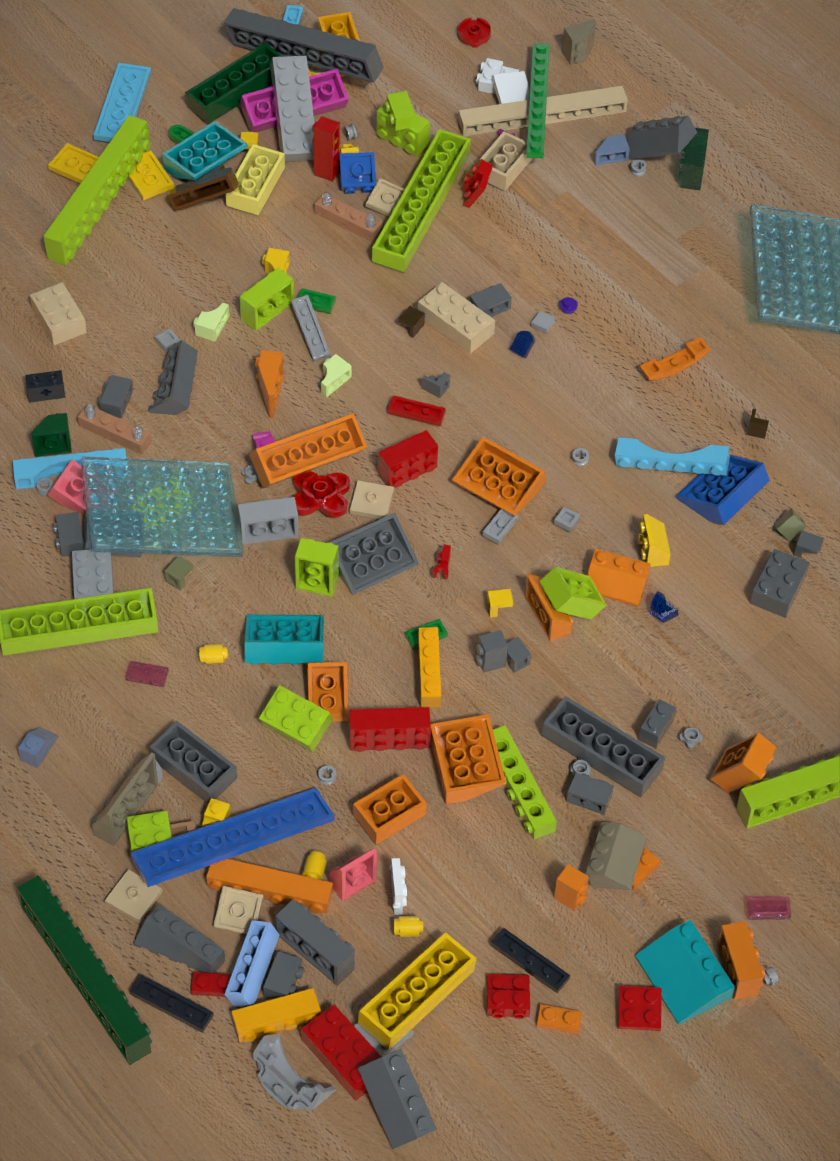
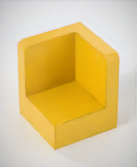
(250, 138)
(498, 599)

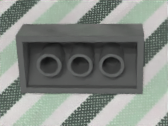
(660, 137)
(397, 1098)

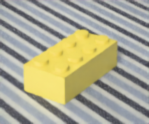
(256, 179)

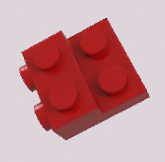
(476, 181)
(508, 996)

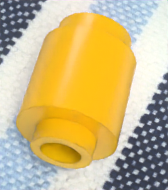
(213, 653)
(315, 865)
(408, 926)

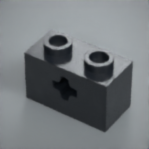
(45, 386)

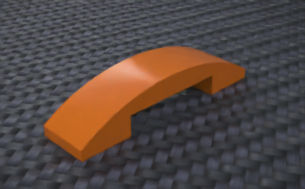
(676, 362)

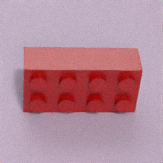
(389, 728)
(339, 1048)

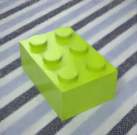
(412, 140)
(266, 299)
(317, 567)
(572, 593)
(296, 718)

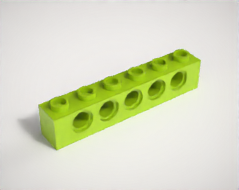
(535, 825)

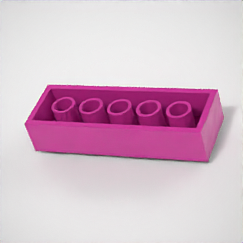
(326, 95)

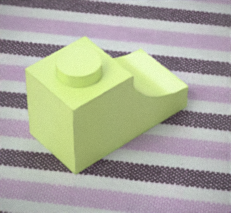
(211, 323)
(336, 373)

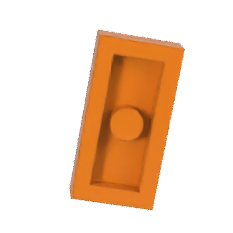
(647, 864)
(559, 1019)

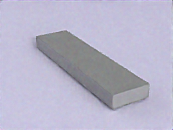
(310, 328)

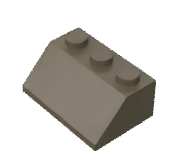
(615, 857)

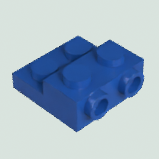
(357, 172)

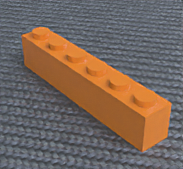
(273, 884)

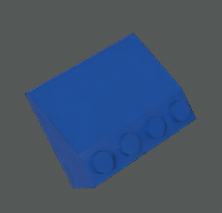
(724, 495)

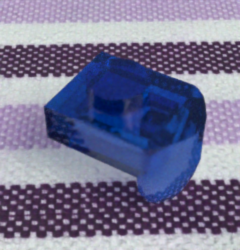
(523, 343)
(661, 608)

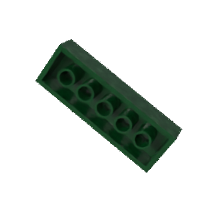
(225, 88)

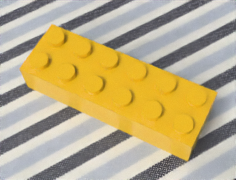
(416, 991)

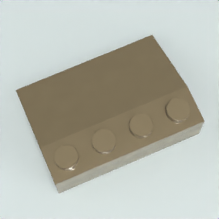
(127, 801)

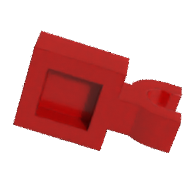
(444, 559)

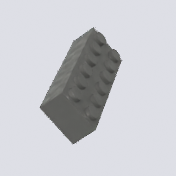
(603, 746)

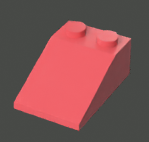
(69, 488)
(355, 874)

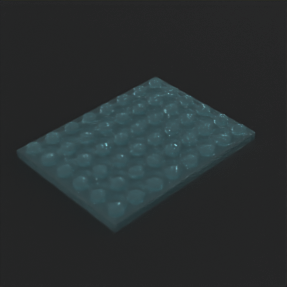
(796, 268)
(161, 507)

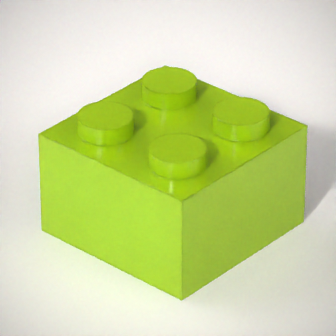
(148, 829)

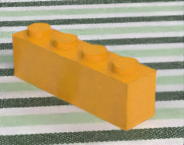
(429, 667)
(275, 1015)

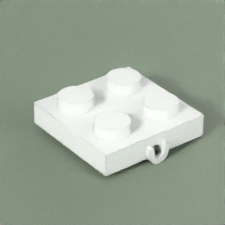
(399, 887)

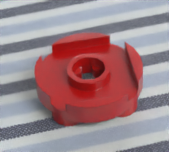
(474, 38)

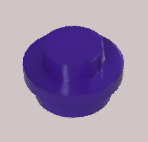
(568, 305)

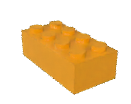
(338, 25)

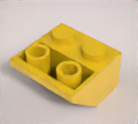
(653, 541)

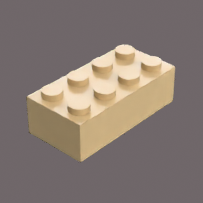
(456, 317)

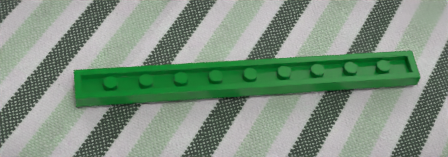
(538, 101)

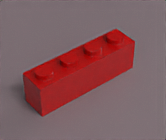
(326, 148)

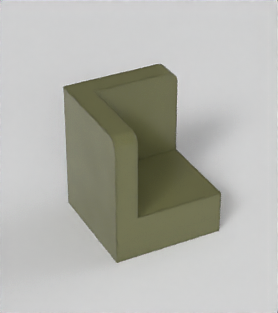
(790, 524)
(177, 571)

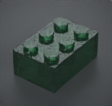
(693, 161)

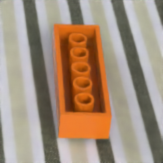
(308, 450)

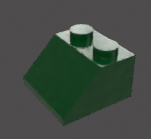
(52, 436)

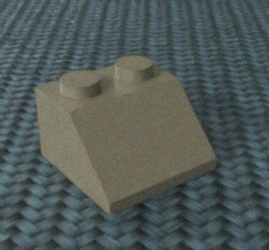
(578, 41)

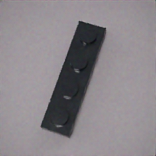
(530, 960)
(171, 1003)

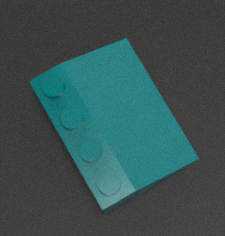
(202, 152)
(284, 639)
(686, 972)

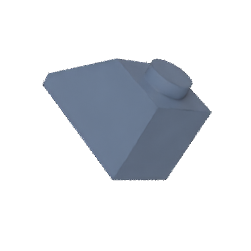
(612, 150)
(36, 746)

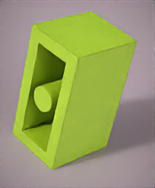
(400, 110)

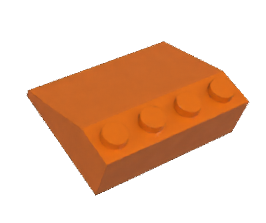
(500, 477)
(466, 758)

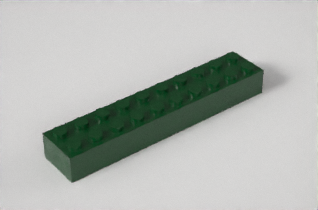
(85, 970)

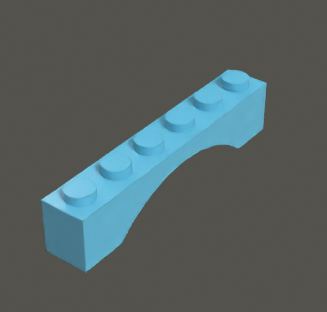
(709, 460)
(29, 471)

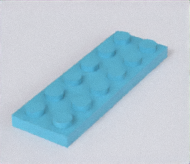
(122, 99)

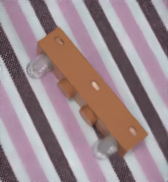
(348, 217)
(114, 429)

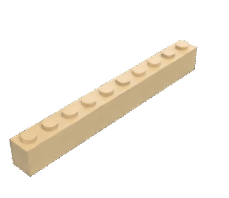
(558, 109)

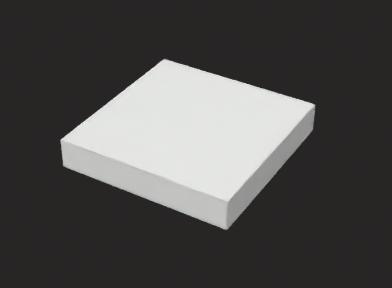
(511, 87)

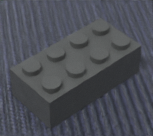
(193, 762)
(315, 942)

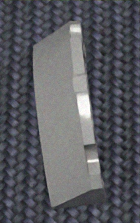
(282, 1080)

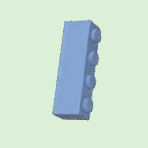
(252, 964)

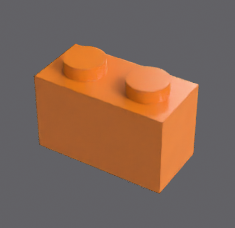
(571, 887)

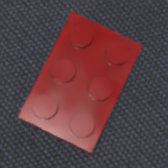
(408, 459)

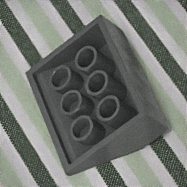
(374, 554)

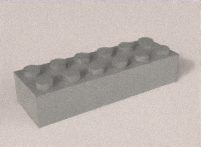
(293, 107)

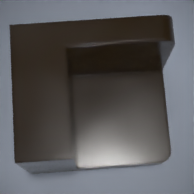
(414, 319)
(757, 426)

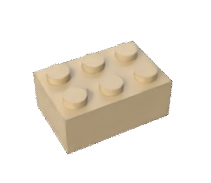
(507, 158)
(58, 313)

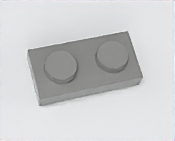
(500, 526)

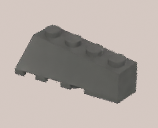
(176, 380)
(173, 938)

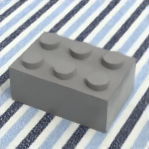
(268, 520)
(92, 573)

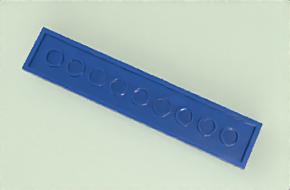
(231, 837)

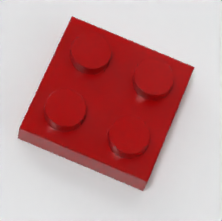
(640, 1008)

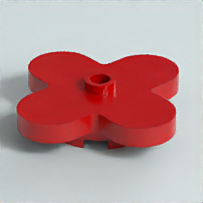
(321, 493)

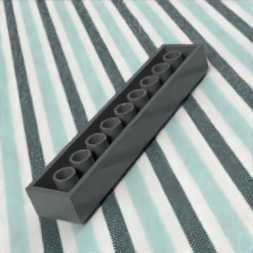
(321, 48)

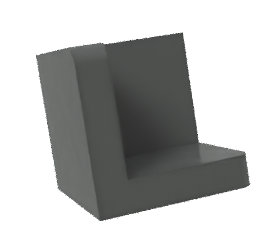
(436, 385)
(809, 543)
(518, 655)

